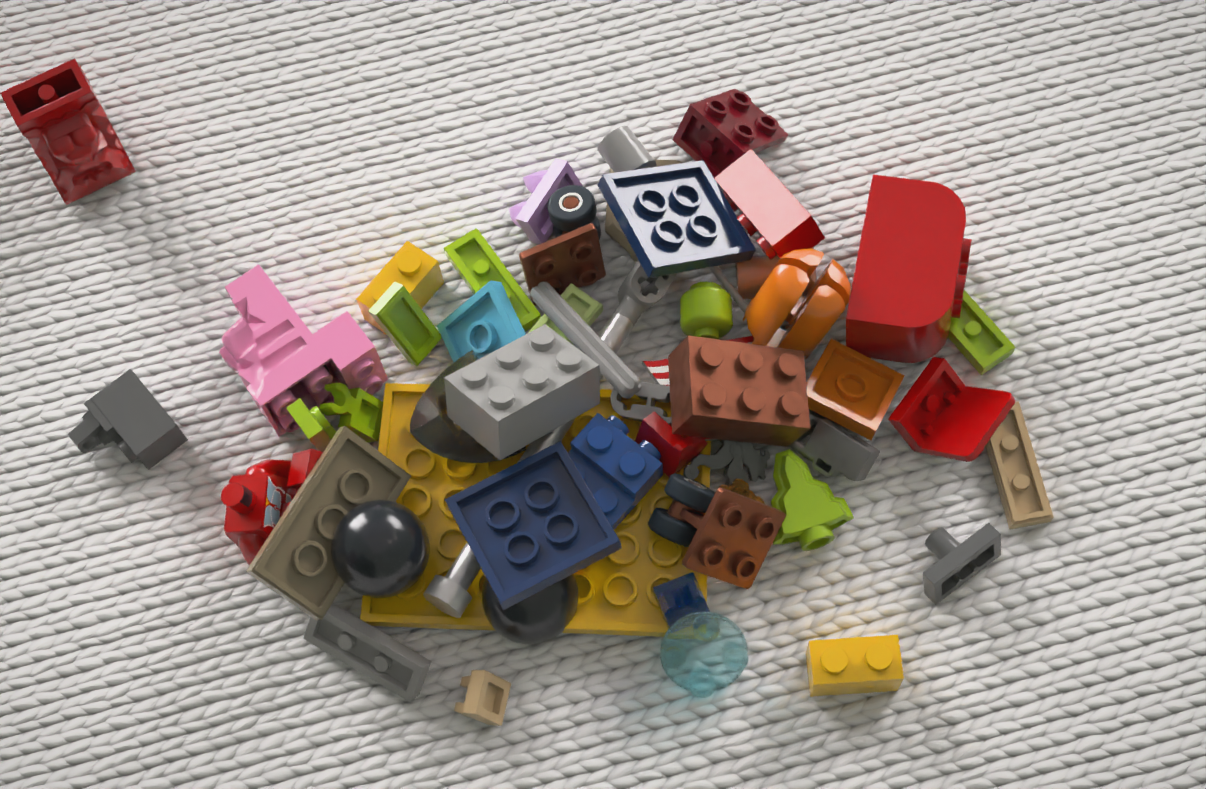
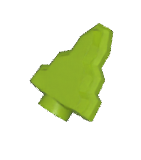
(807, 504)

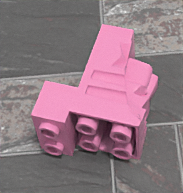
(286, 361)

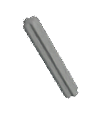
(586, 339)

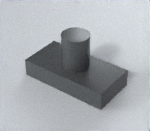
(958, 561)

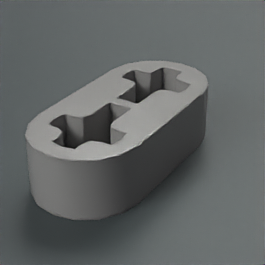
(649, 392)

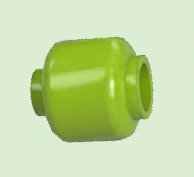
(706, 311)

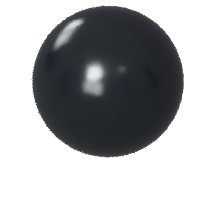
(380, 548)
(536, 617)

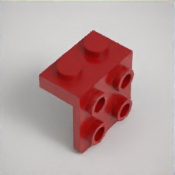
(946, 416)

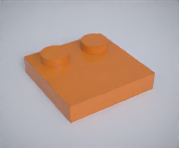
(851, 389)

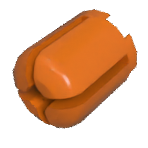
(782, 299)

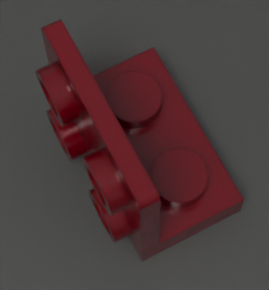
(725, 129)

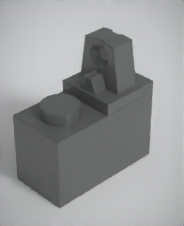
(131, 419)

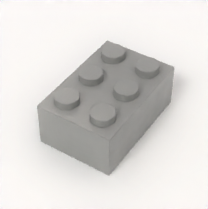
(522, 391)

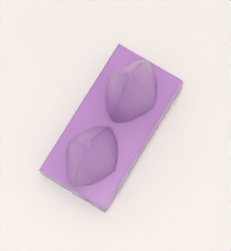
(534, 214)

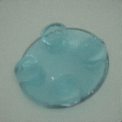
(703, 653)

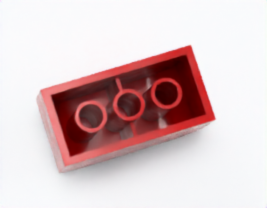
(908, 270)

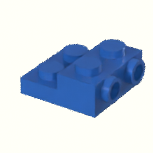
(615, 466)

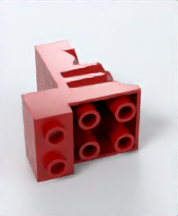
(68, 130)

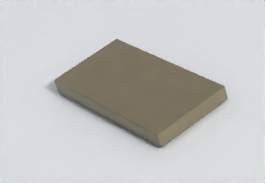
(298, 550)

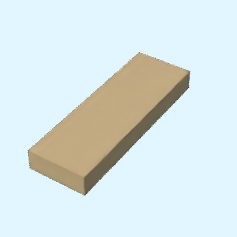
(1018, 473)

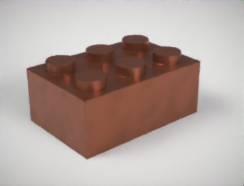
(738, 391)

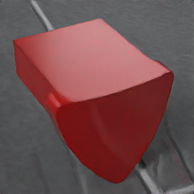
(674, 448)

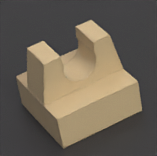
(484, 698)

